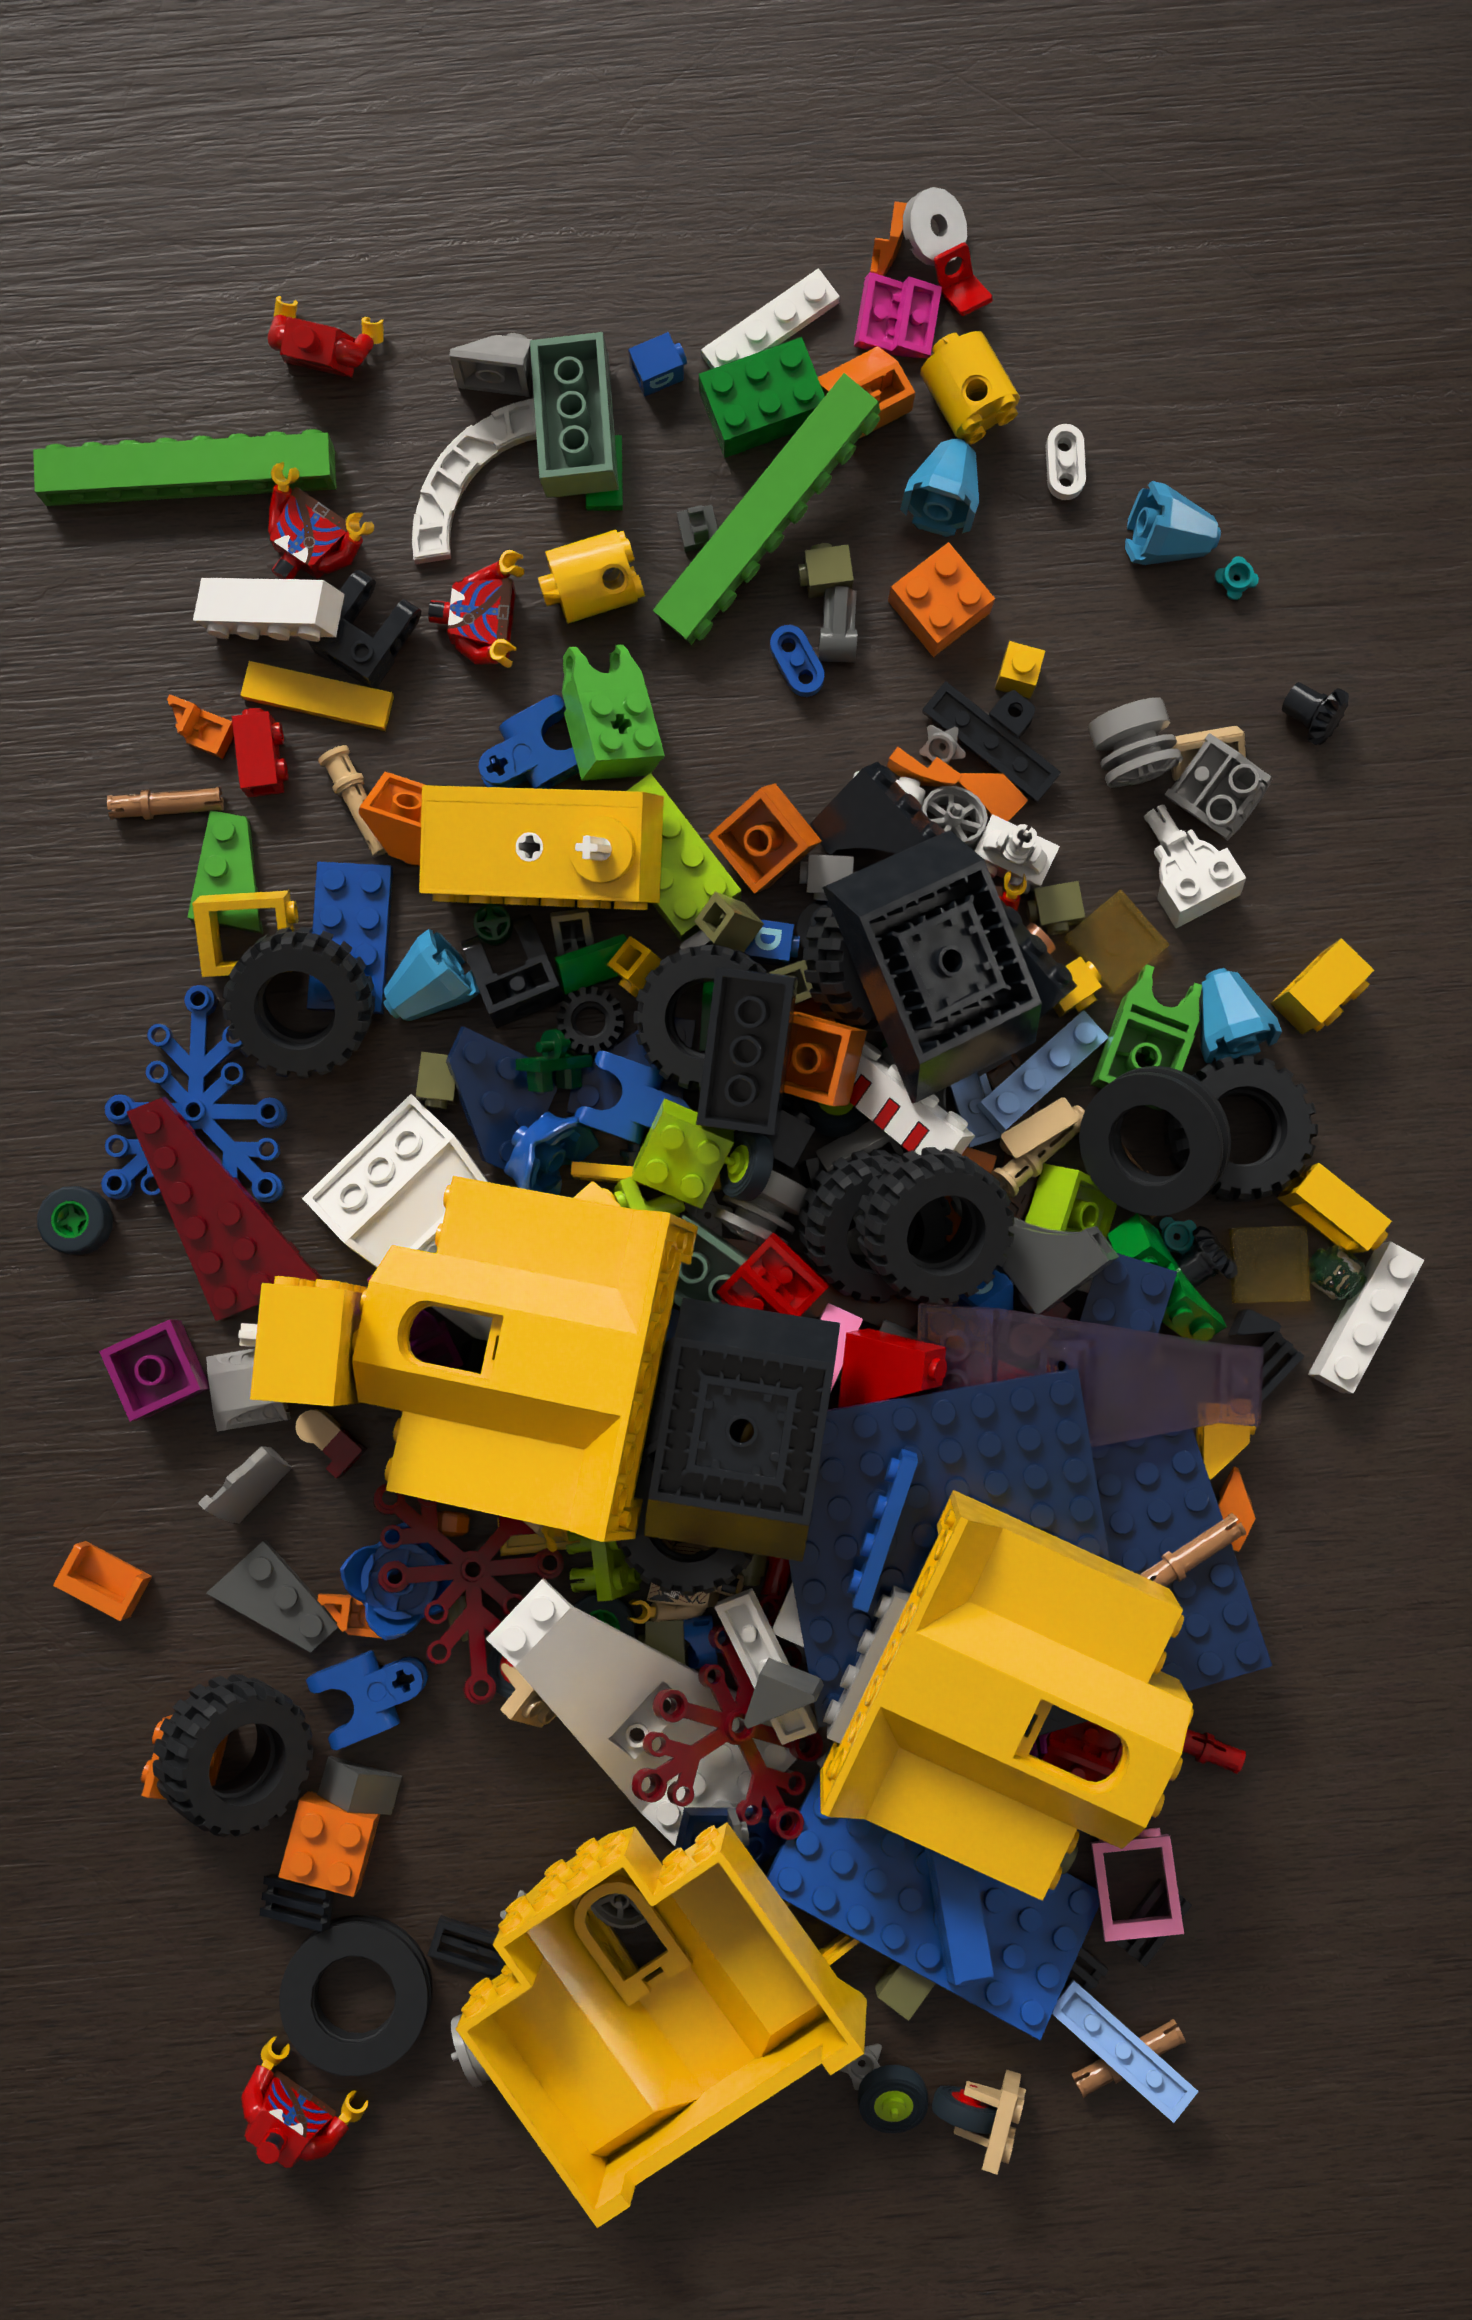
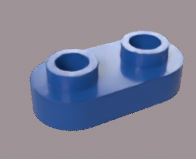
(798, 662)

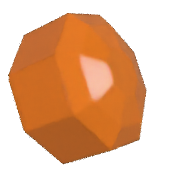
(453, 1523)

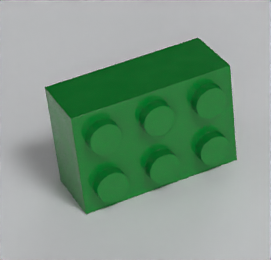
(760, 396)

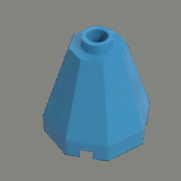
(944, 490)
(1169, 527)
(429, 979)
(1233, 1018)

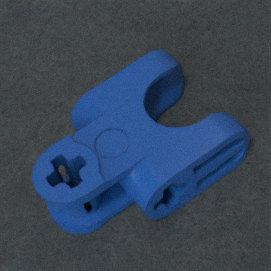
(525, 753)
(638, 1102)
(373, 1693)

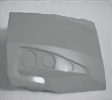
(1220, 787)
(230, 1393)

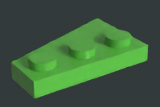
(227, 868)

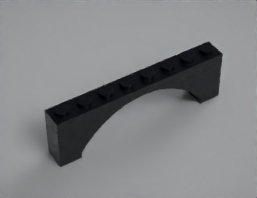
(883, 817)

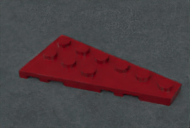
(217, 1219)

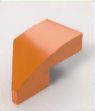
(886, 249)
(201, 728)
(935, 775)
(995, 792)
(1237, 1501)
(348, 1614)

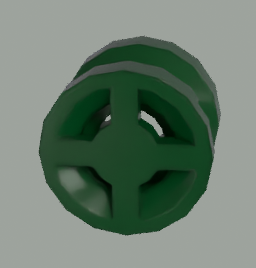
(491, 917)

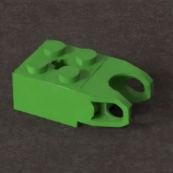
(609, 717)
(1149, 1029)

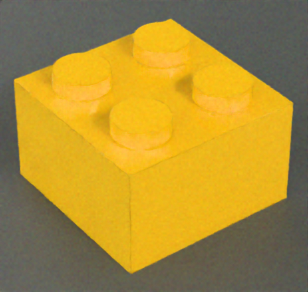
(1322, 987)

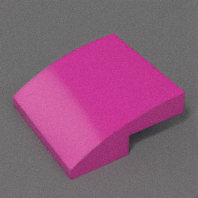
(898, 316)

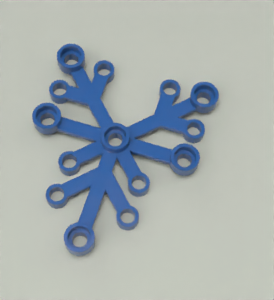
(197, 1066)

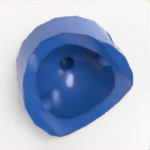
(700, 1650)

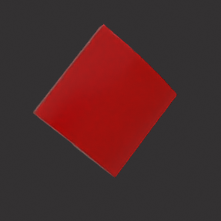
(774, 1281)
(1084, 1751)

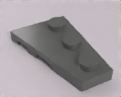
(275, 1597)

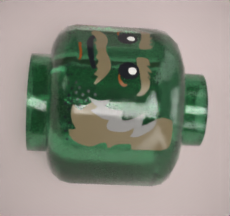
(1336, 1273)

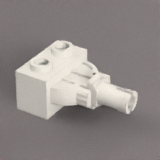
(1016, 850)
(1191, 871)

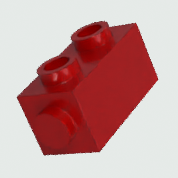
(258, 753)

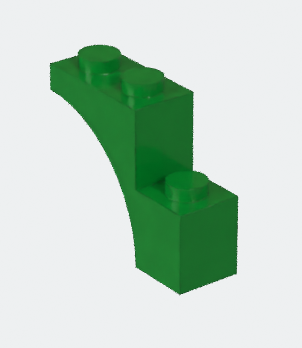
(1186, 1309)

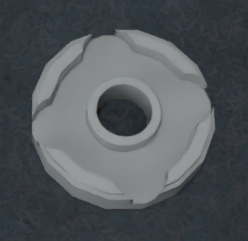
(949, 216)

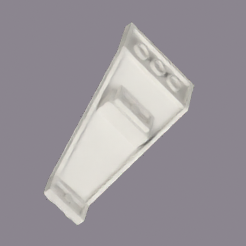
(395, 1191)
(606, 1687)

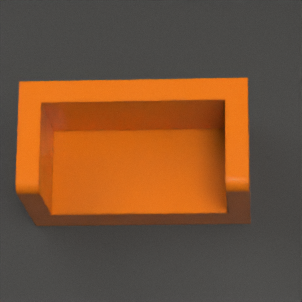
(102, 1580)

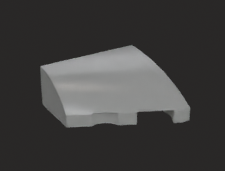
(247, 1486)

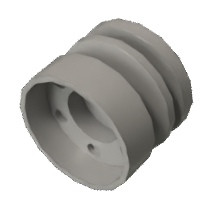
(1133, 736)
(762, 1216)

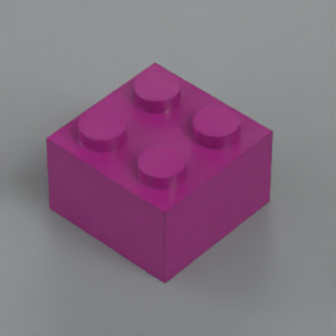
(154, 1370)

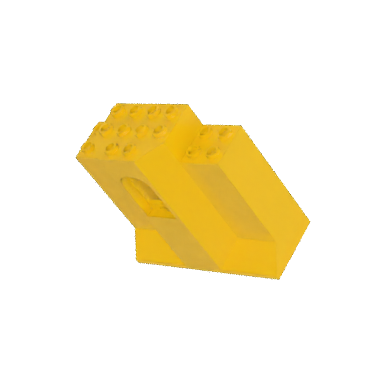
(579, 1341)
(983, 1644)
(641, 2069)

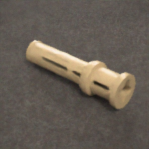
(350, 786)
(1030, 1165)

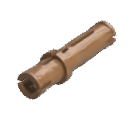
(162, 803)
(1195, 1552)
(1100, 2073)

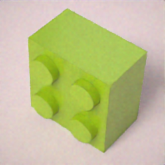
(682, 1156)

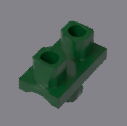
(554, 1058)

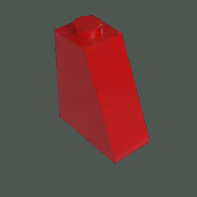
(887, 1367)

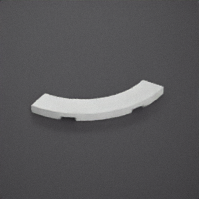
(456, 469)

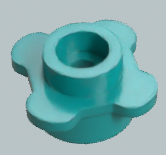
(1244, 570)
(1184, 1229)

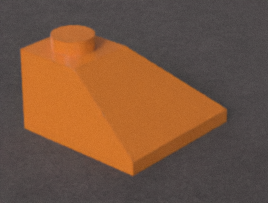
(394, 816)

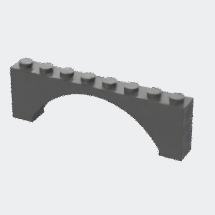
(1045, 1261)

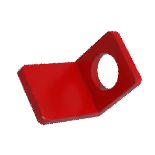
(961, 288)

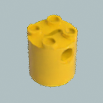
(969, 385)
(579, 579)

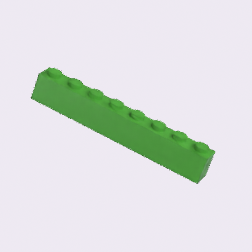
(181, 467)
(768, 509)

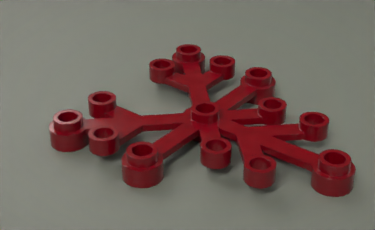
(475, 1616)
(687, 1757)

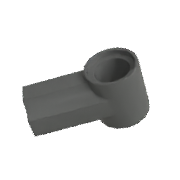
(838, 633)

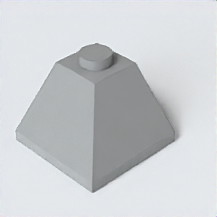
(494, 365)

